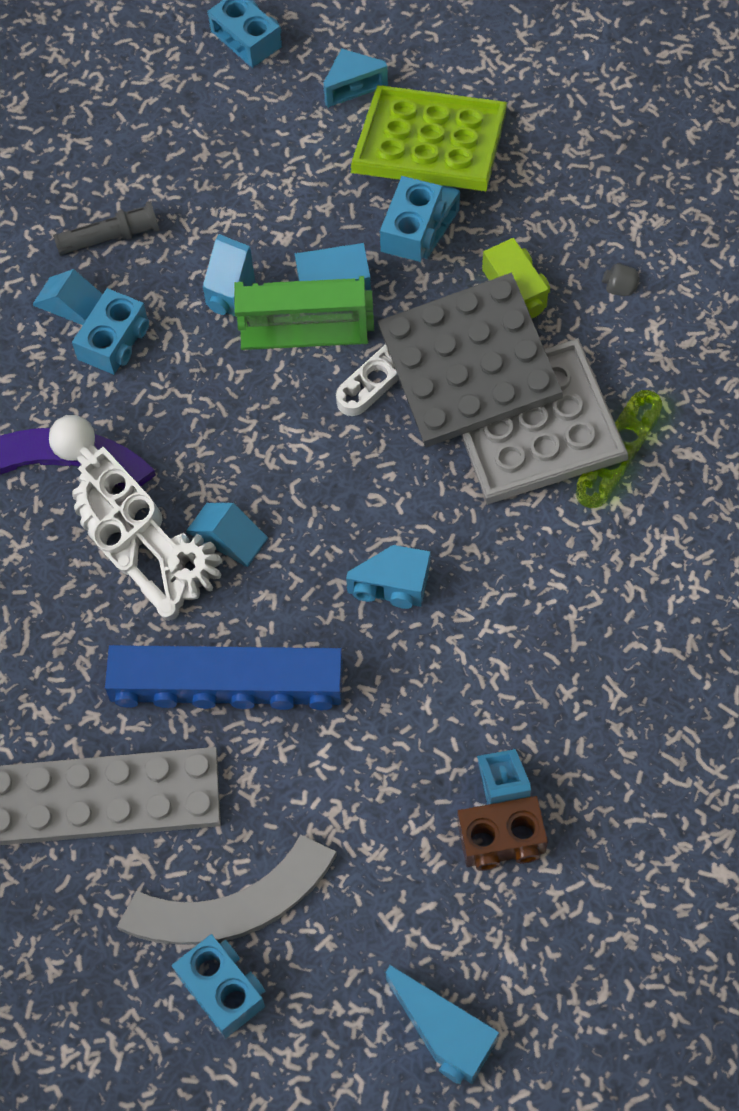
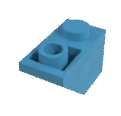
(392, 575)

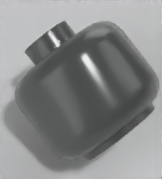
(621, 280)

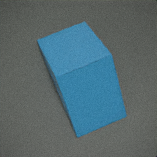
(353, 76)
(68, 296)
(229, 531)
(503, 777)

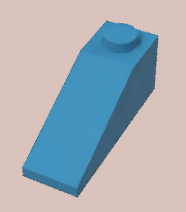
(450, 1033)

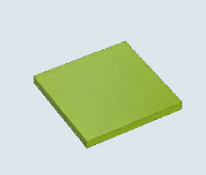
(430, 137)

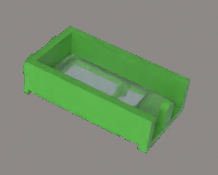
(303, 313)

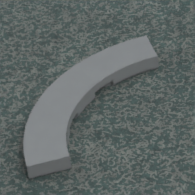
(234, 914)

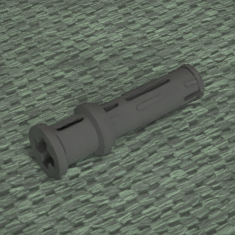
(122, 225)

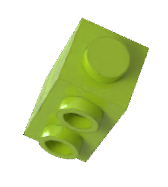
(510, 258)

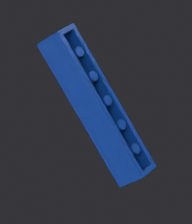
(224, 676)

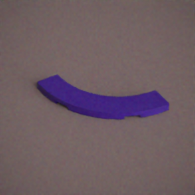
(33, 447)

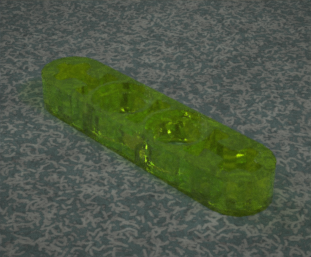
(626, 420)

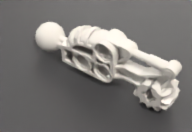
(106, 514)

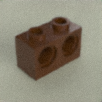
(498, 822)

